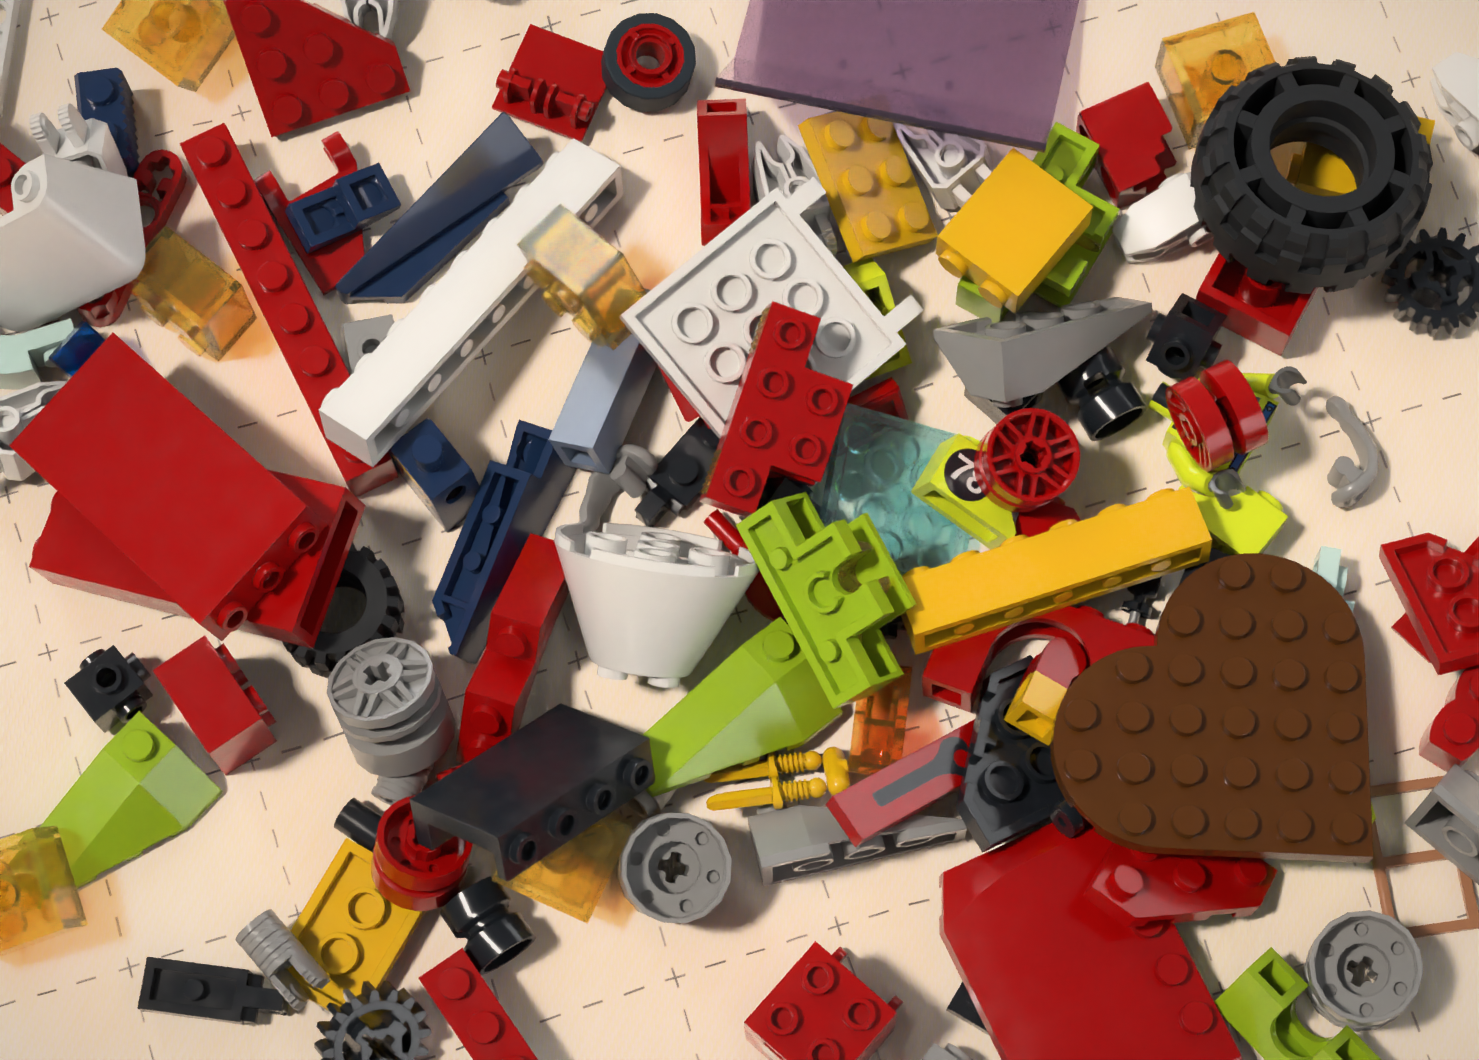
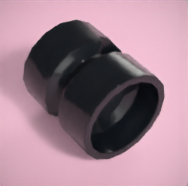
(1111, 407)
(484, 920)

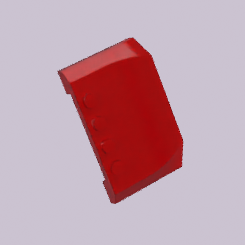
(1063, 974)

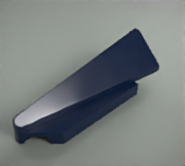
(443, 217)
(506, 509)

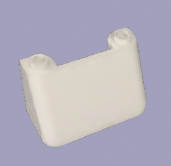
(66, 240)

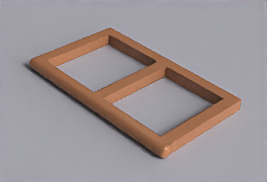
(1381, 863)

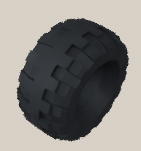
(1301, 235)

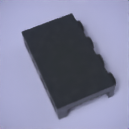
(536, 788)

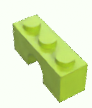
(1264, 1013)

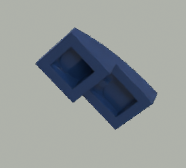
(343, 208)

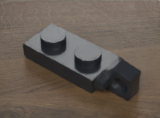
(679, 475)
(207, 992)

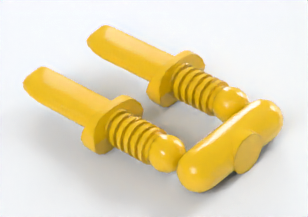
(834, 768)

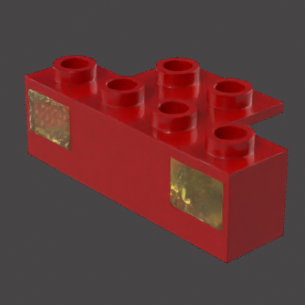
(779, 416)

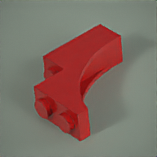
(514, 648)

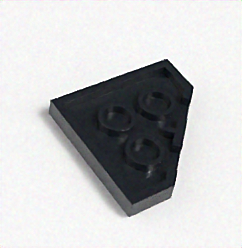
(1006, 771)

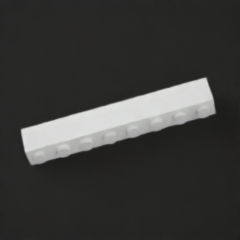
(462, 309)

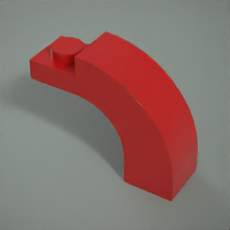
(722, 164)

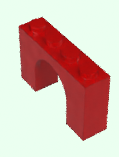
(959, 668)

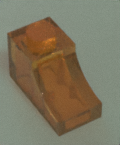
(880, 726)

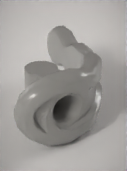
(628, 473)
(1343, 475)

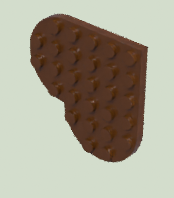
(1230, 727)

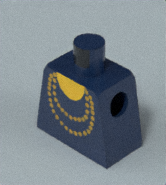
(433, 471)

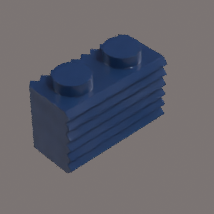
(108, 98)

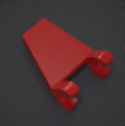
(335, 260)

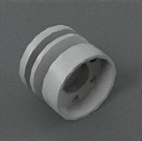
(391, 707)
(698, 848)
(1392, 963)

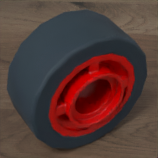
(654, 37)

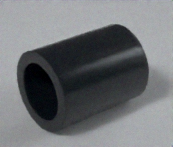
(358, 823)

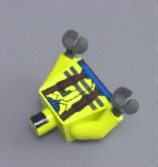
(1226, 477)

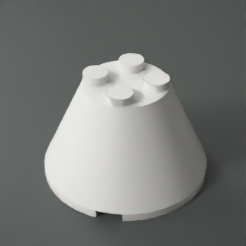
(650, 596)

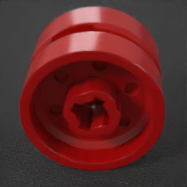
(1217, 415)
(1035, 436)
(410, 872)

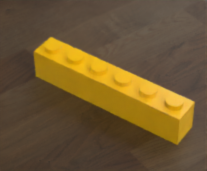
(1055, 568)

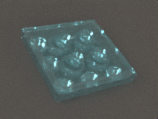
(873, 473)

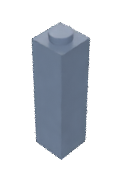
(602, 404)

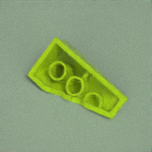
(742, 710)
(129, 800)

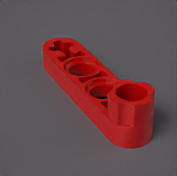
(113, 303)

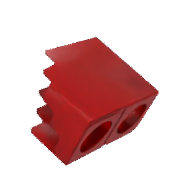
(1130, 142)

